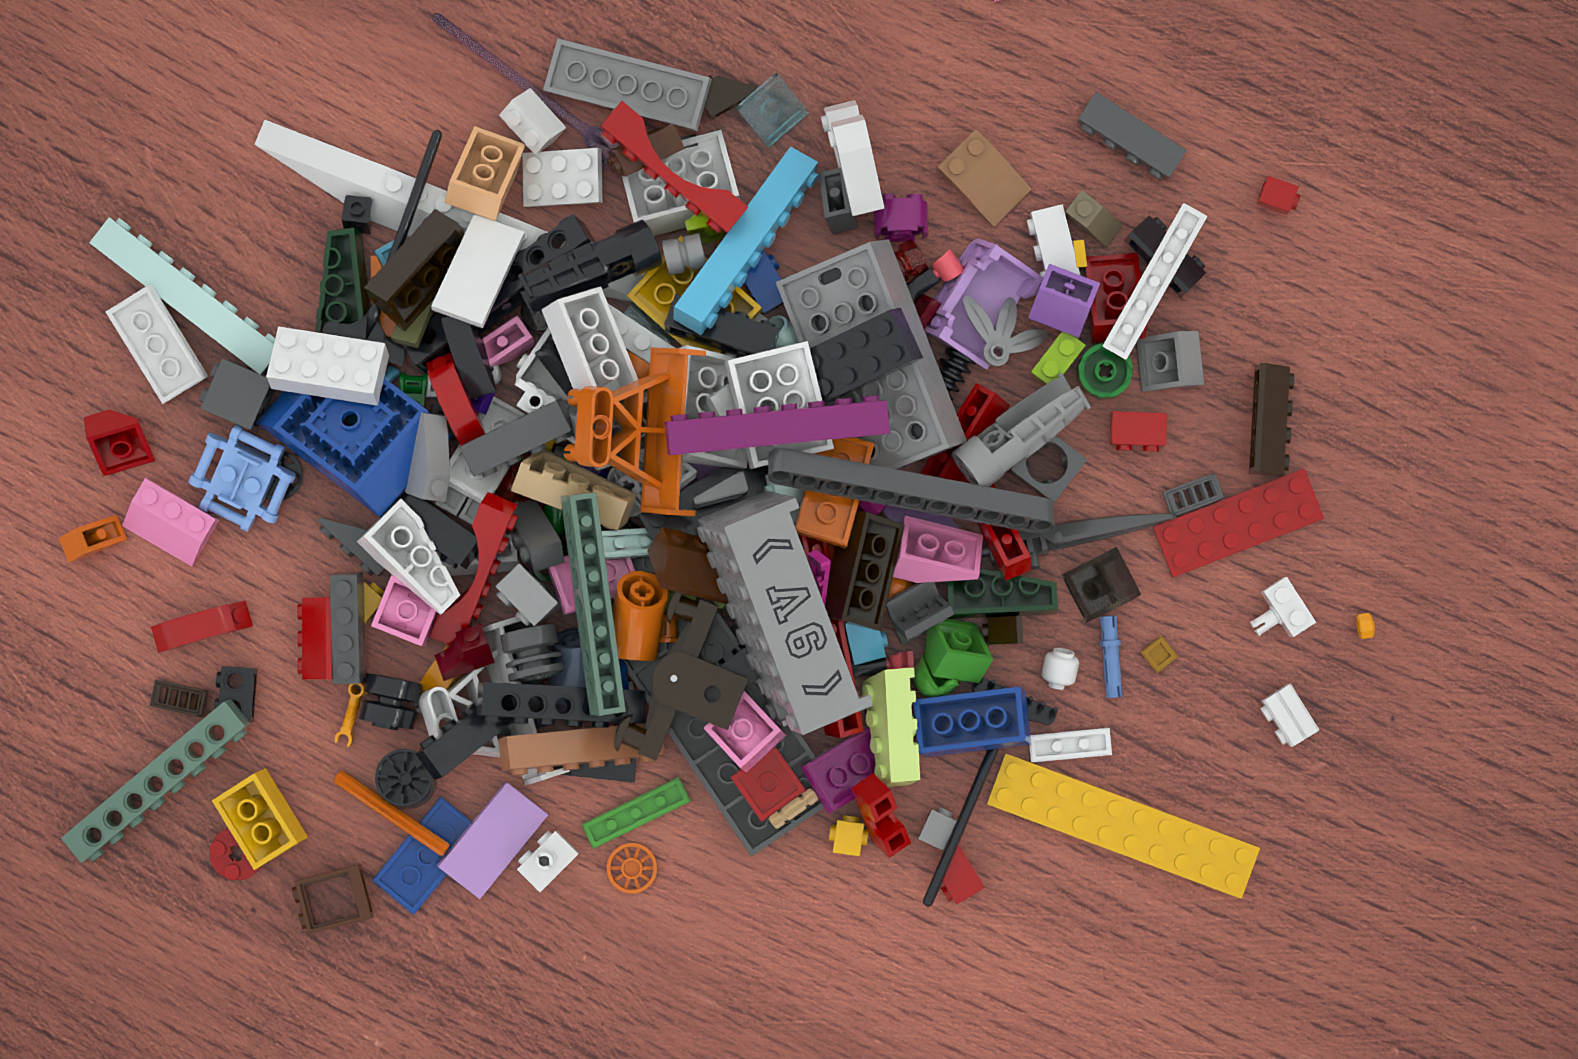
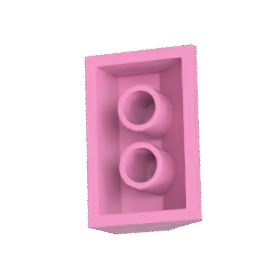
(169, 522)

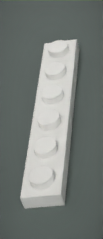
(1155, 281)

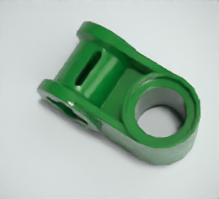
(417, 389)

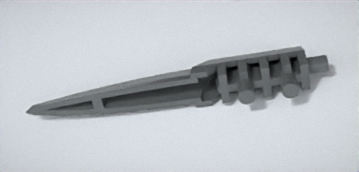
(1082, 532)

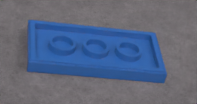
(413, 869)

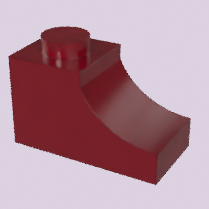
(465, 654)

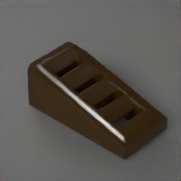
(200, 704)

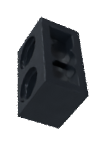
(244, 694)

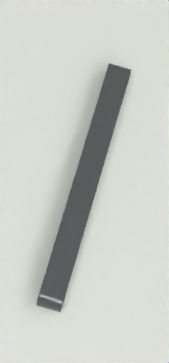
(911, 491)

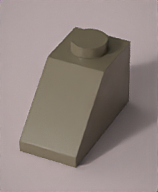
(1093, 219)

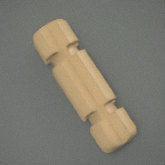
(793, 808)

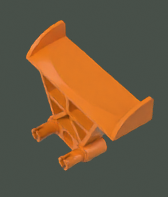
(665, 398)

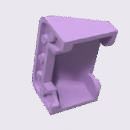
(989, 279)

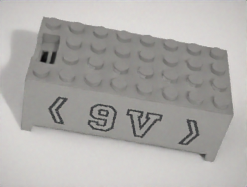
(779, 613)

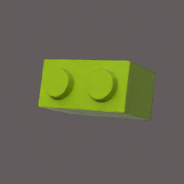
(1057, 358)

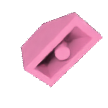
(508, 342)

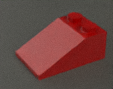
(1117, 279)

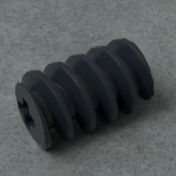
(953, 369)

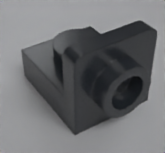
(357, 213)

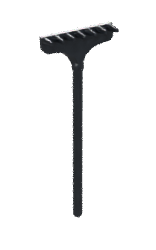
(369, 325)
(1038, 713)

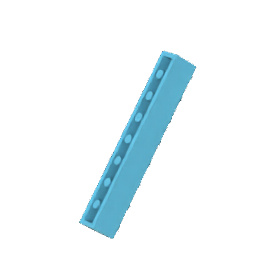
(745, 241)

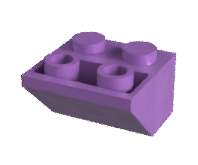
(1063, 300)

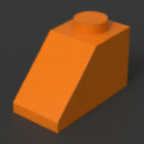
(92, 538)

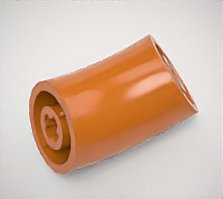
(638, 615)

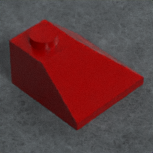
(117, 441)

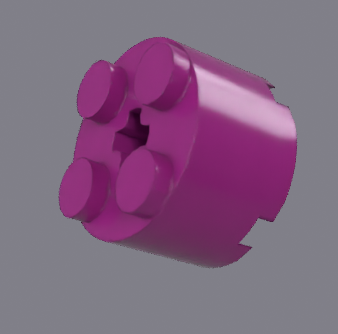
(901, 218)

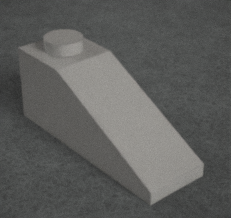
(430, 459)

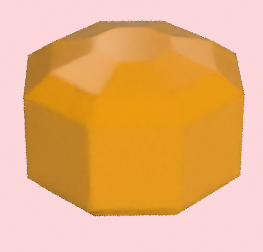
(1365, 625)

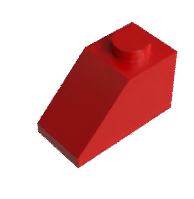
(960, 879)

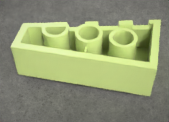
(893, 726)

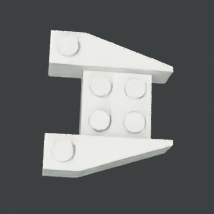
(854, 156)

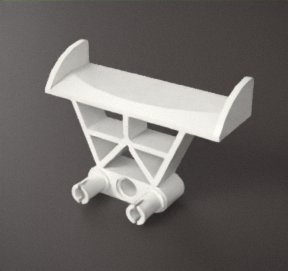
(439, 703)

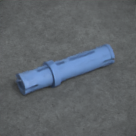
(1111, 660)

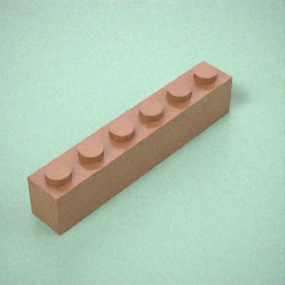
(566, 750)

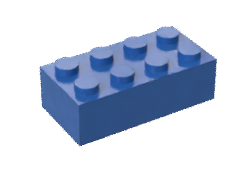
(972, 722)

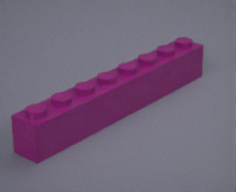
(776, 427)

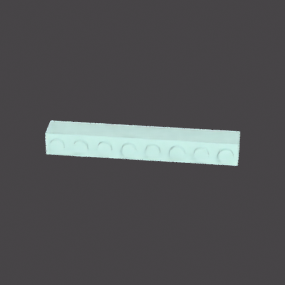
(185, 295)

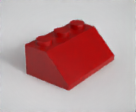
(315, 638)

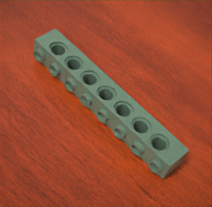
(593, 604)
(80, 837)

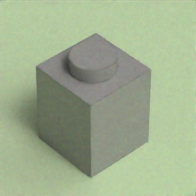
(937, 828)

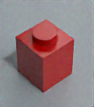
(1278, 195)

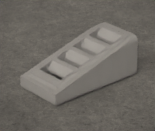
(729, 489)

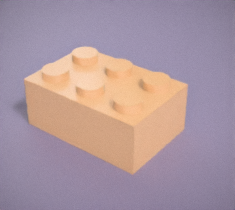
(484, 173)

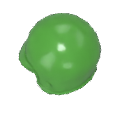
(930, 685)

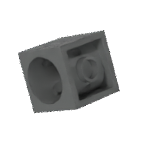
(237, 394)
(1070, 460)

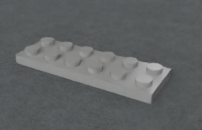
(644, 86)

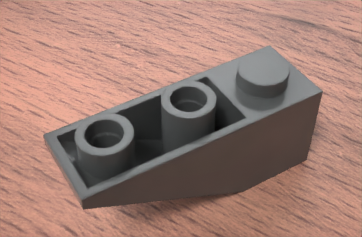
(349, 536)

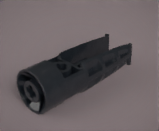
(591, 266)

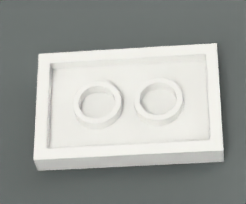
(562, 177)

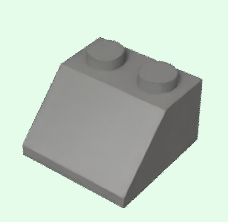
(1170, 361)

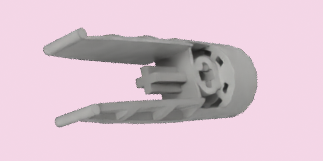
(1020, 432)

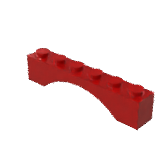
(716, 205)
(490, 526)

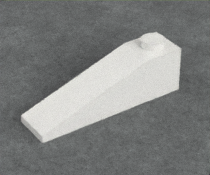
(408, 554)

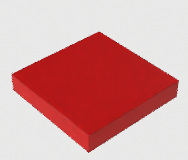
(768, 784)

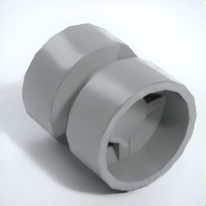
(684, 254)

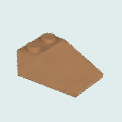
(984, 178)

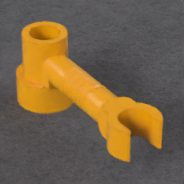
(349, 719)

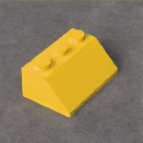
(259, 818)

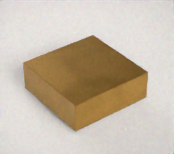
(1159, 654)

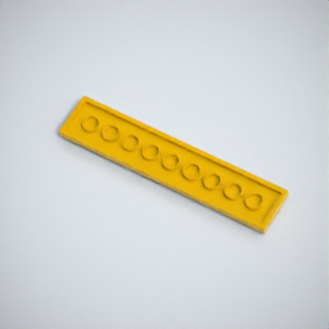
(1123, 826)

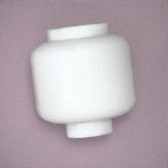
(1060, 668)

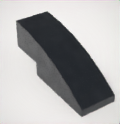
(469, 357)

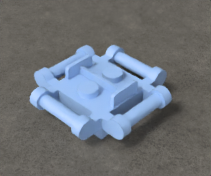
(242, 477)

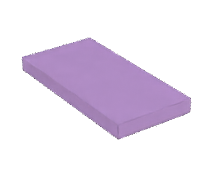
(492, 840)

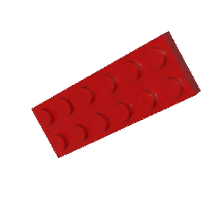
(1238, 523)

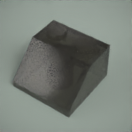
(1101, 584)

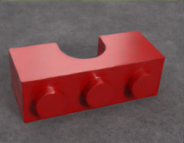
(877, 809)

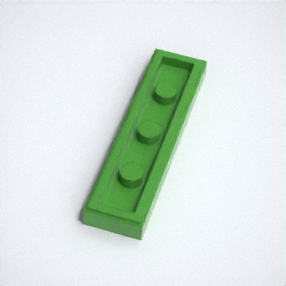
(636, 812)

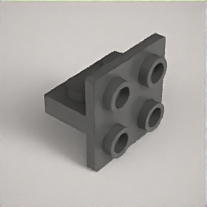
(916, 611)

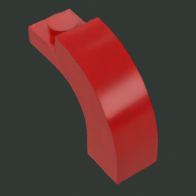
(454, 399)
(201, 626)

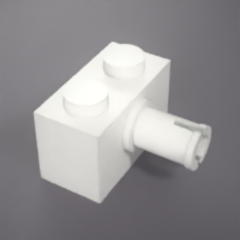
(1285, 608)
(547, 860)

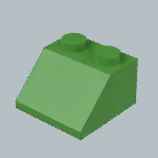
(957, 651)

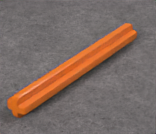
(391, 813)

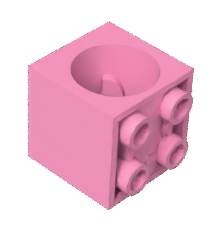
(404, 614)
(749, 734)

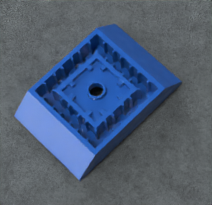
(363, 459)

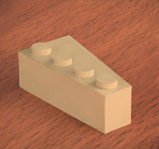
(549, 477)

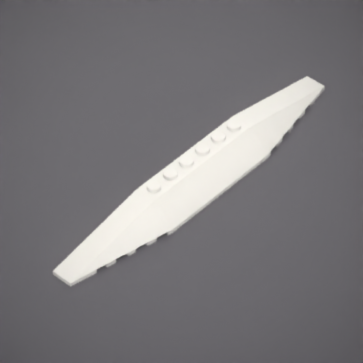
(349, 174)

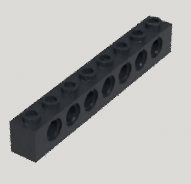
(547, 245)

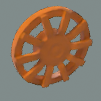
(631, 868)

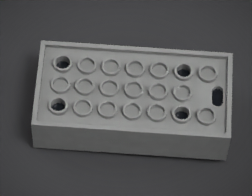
(849, 292)

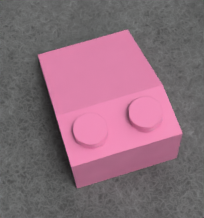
(937, 552)

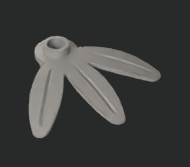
(1000, 337)

